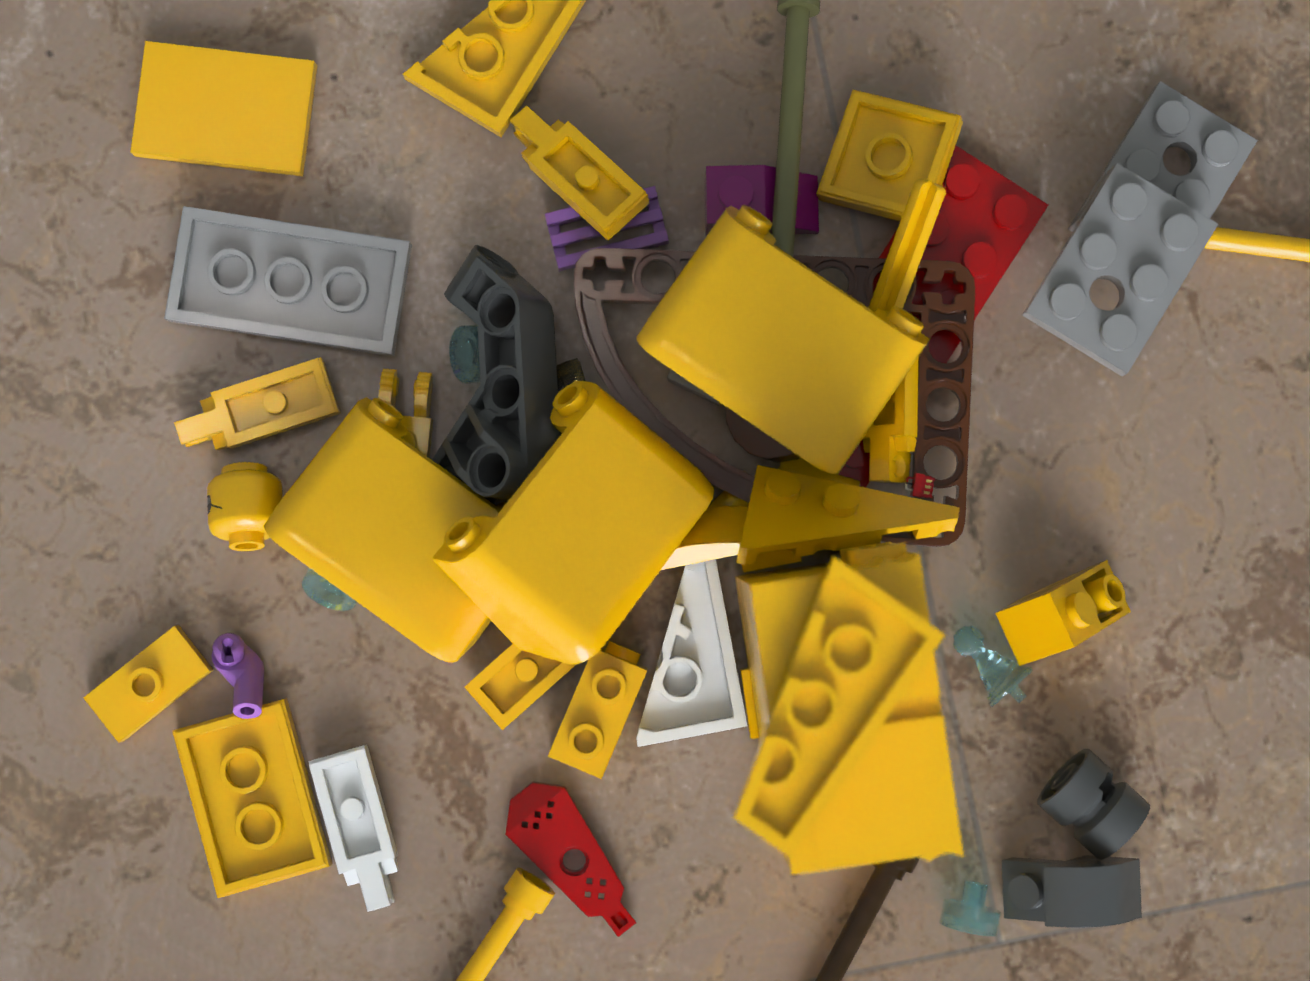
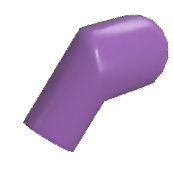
(243, 671)

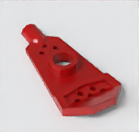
(555, 837)

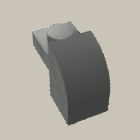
(1072, 891)

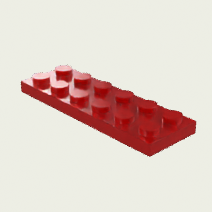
(978, 226)

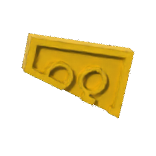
(495, 59)

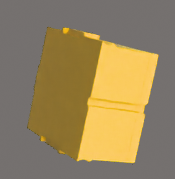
(901, 788)

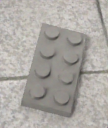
(288, 281)

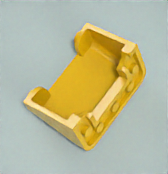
(781, 341)
(374, 518)
(579, 530)

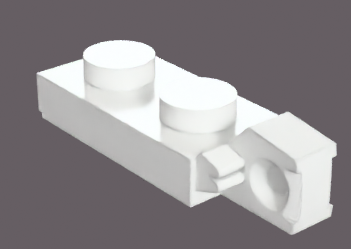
(357, 822)

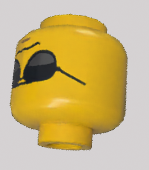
(242, 503)

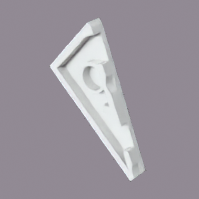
(696, 671)

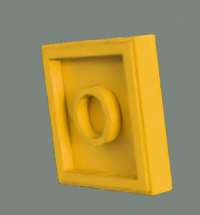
(884, 151)

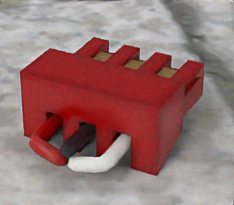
(922, 485)

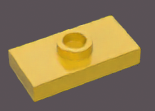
(148, 683)

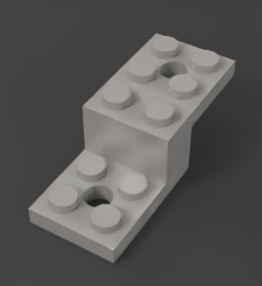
(1140, 229)

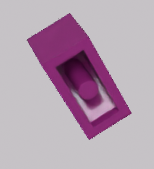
(755, 188)

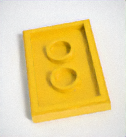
(224, 108)
(252, 799)

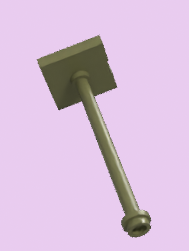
(790, 119)

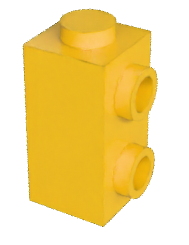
(599, 709)

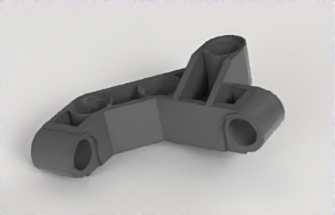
(508, 417)

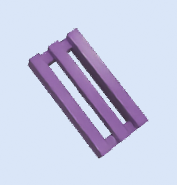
(569, 215)

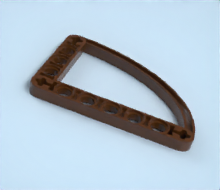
(860, 273)

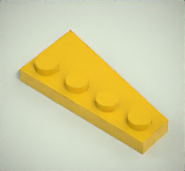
(837, 694)

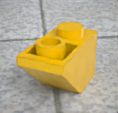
(1063, 613)

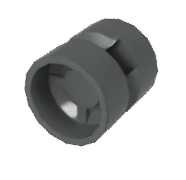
(1100, 810)

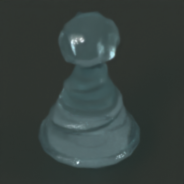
(996, 671)

